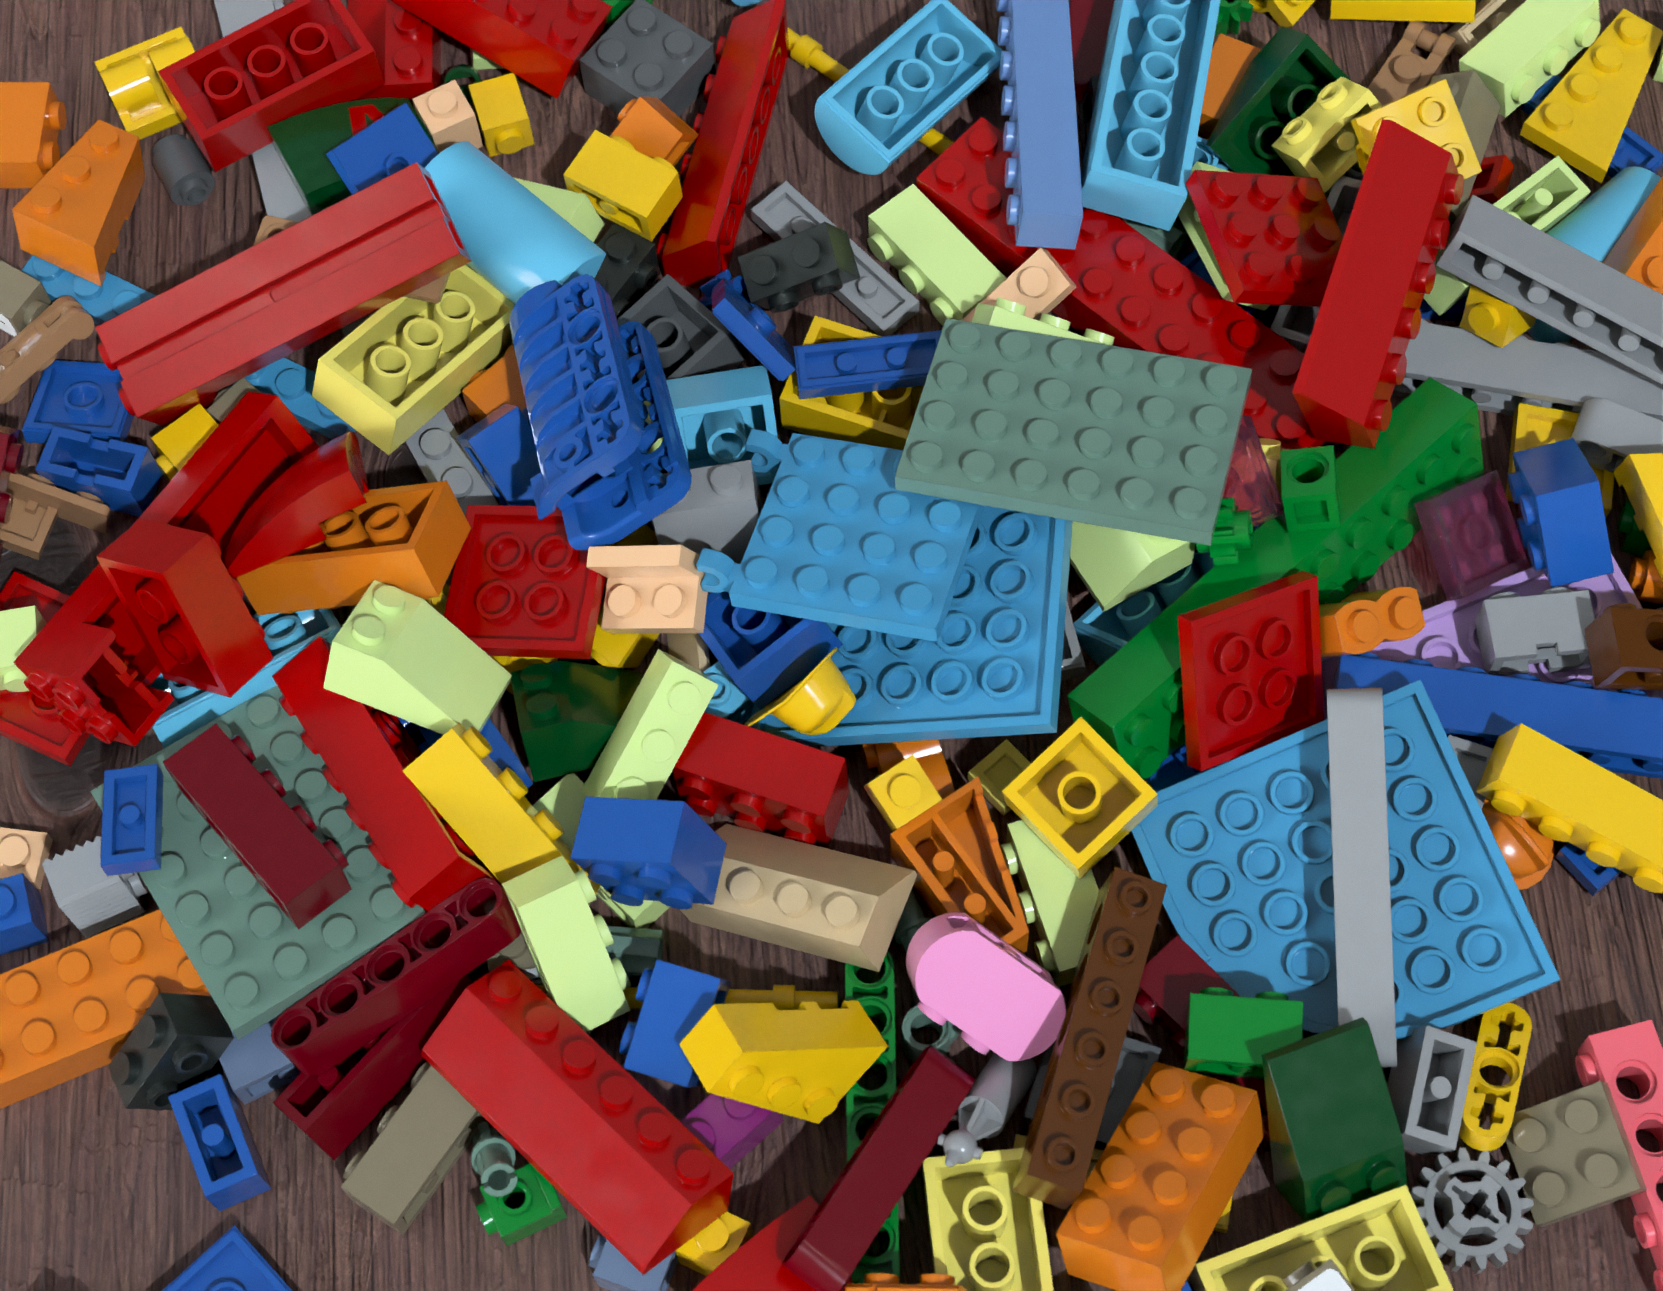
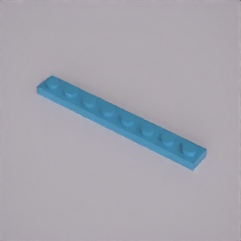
(281, 378)

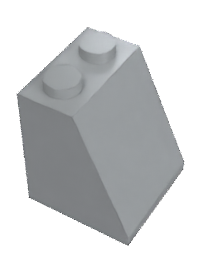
(715, 512)

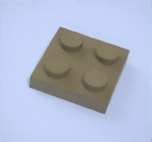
(1573, 1154)

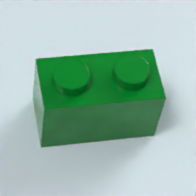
(1232, 1033)

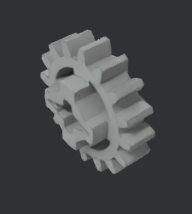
(1487, 1224)

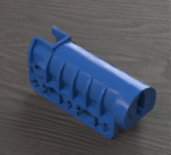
(592, 416)

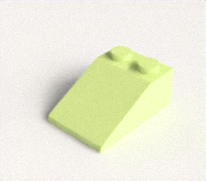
(413, 663)

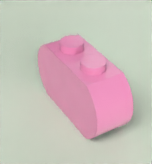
(984, 988)

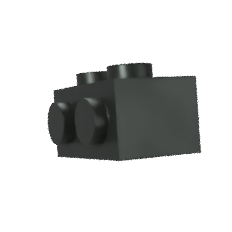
(628, 267)
(799, 267)
(169, 1050)

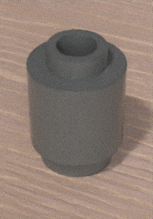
(182, 170)

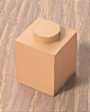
(448, 116)

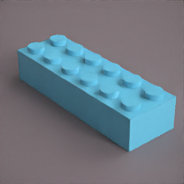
(1148, 109)

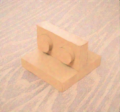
(650, 589)

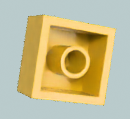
(1080, 797)

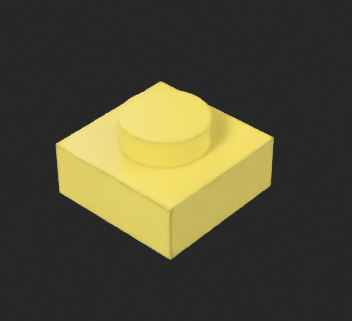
(997, 772)

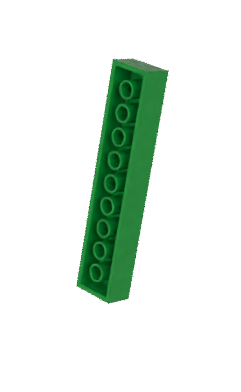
(1426, 449)

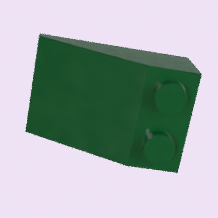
(1272, 92)
(569, 713)
(1331, 1121)

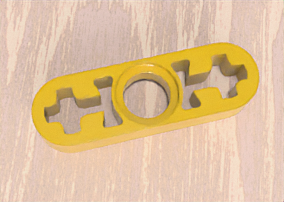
(1503, 1097)

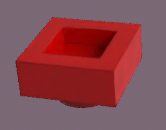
(1494, 179)

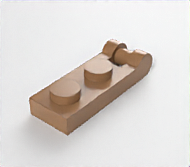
(1407, 71)
(40, 342)

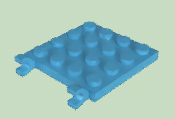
(845, 541)

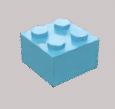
(718, 415)

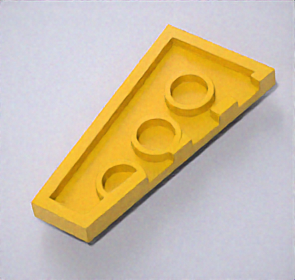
(1595, 98)

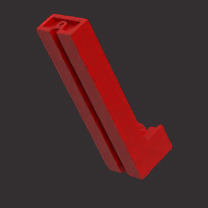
(281, 295)
(90, 648)

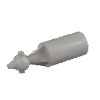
(987, 1107)

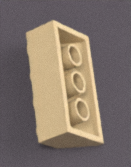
(806, 897)

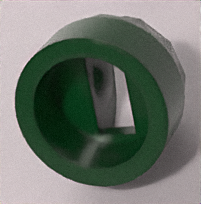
(463, 71)

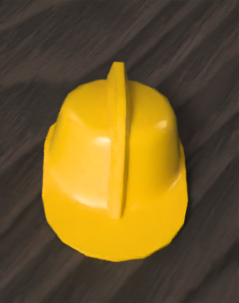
(813, 703)

